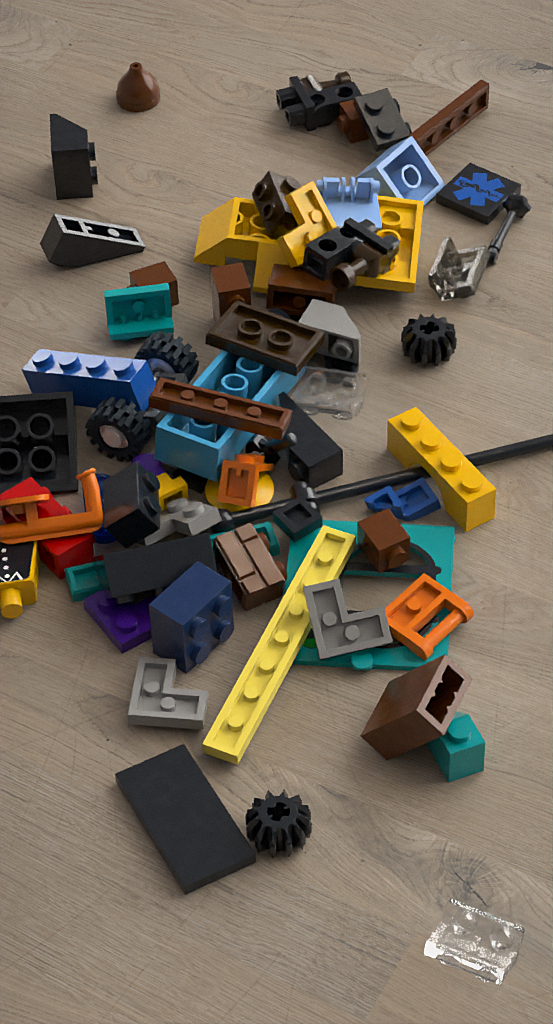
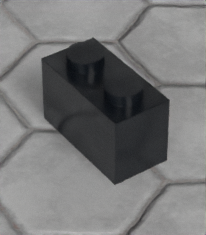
(131, 504)

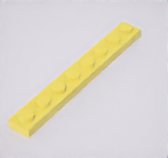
(276, 649)

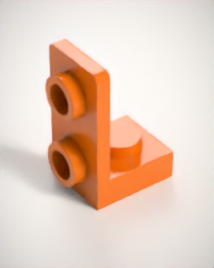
(240, 479)

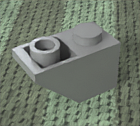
(341, 334)

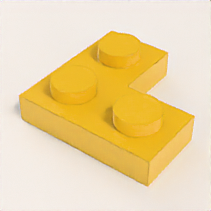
(312, 219)

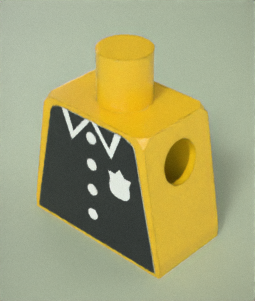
(18, 577)

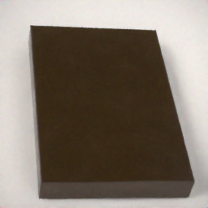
(265, 338)

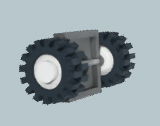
(120, 427)

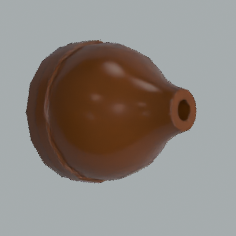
(137, 90)

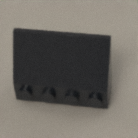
(39, 441)

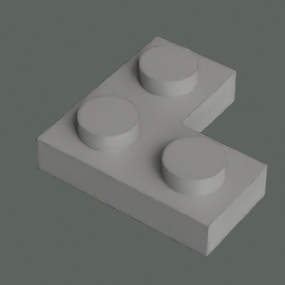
(185, 517)
(338, 631)
(158, 703)

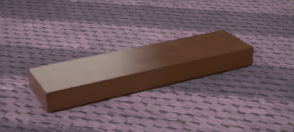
(452, 117)
(220, 408)

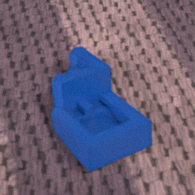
(407, 503)

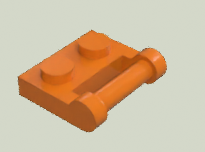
(417, 607)

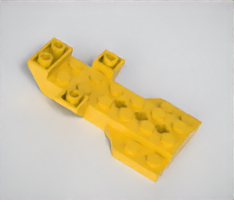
(239, 233)

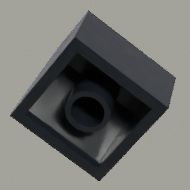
(72, 159)

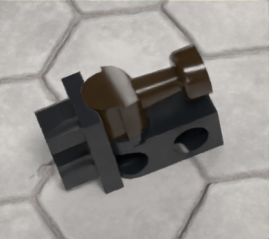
(314, 101)
(352, 244)

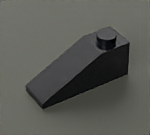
(85, 241)
(315, 455)

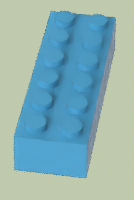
(204, 445)

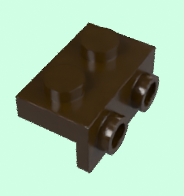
(271, 203)

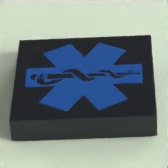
(477, 193)

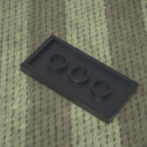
(185, 818)

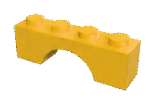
(464, 490)

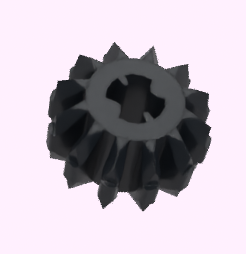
(428, 340)
(278, 823)

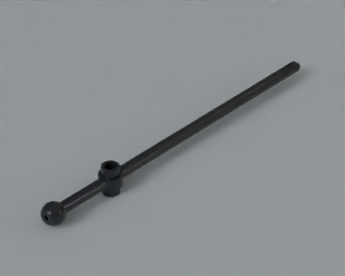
(315, 499)

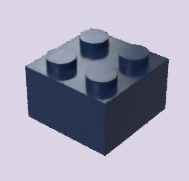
(192, 617)

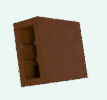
(416, 707)

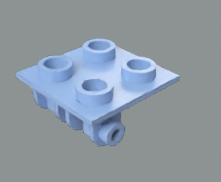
(351, 201)

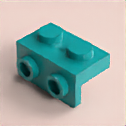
(138, 311)

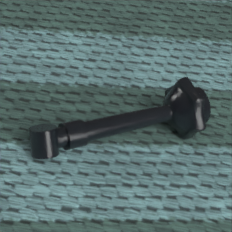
(515, 206)

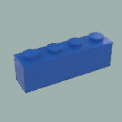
(90, 377)

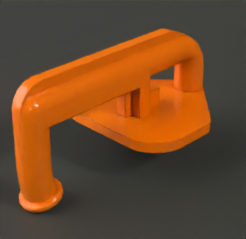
(57, 526)

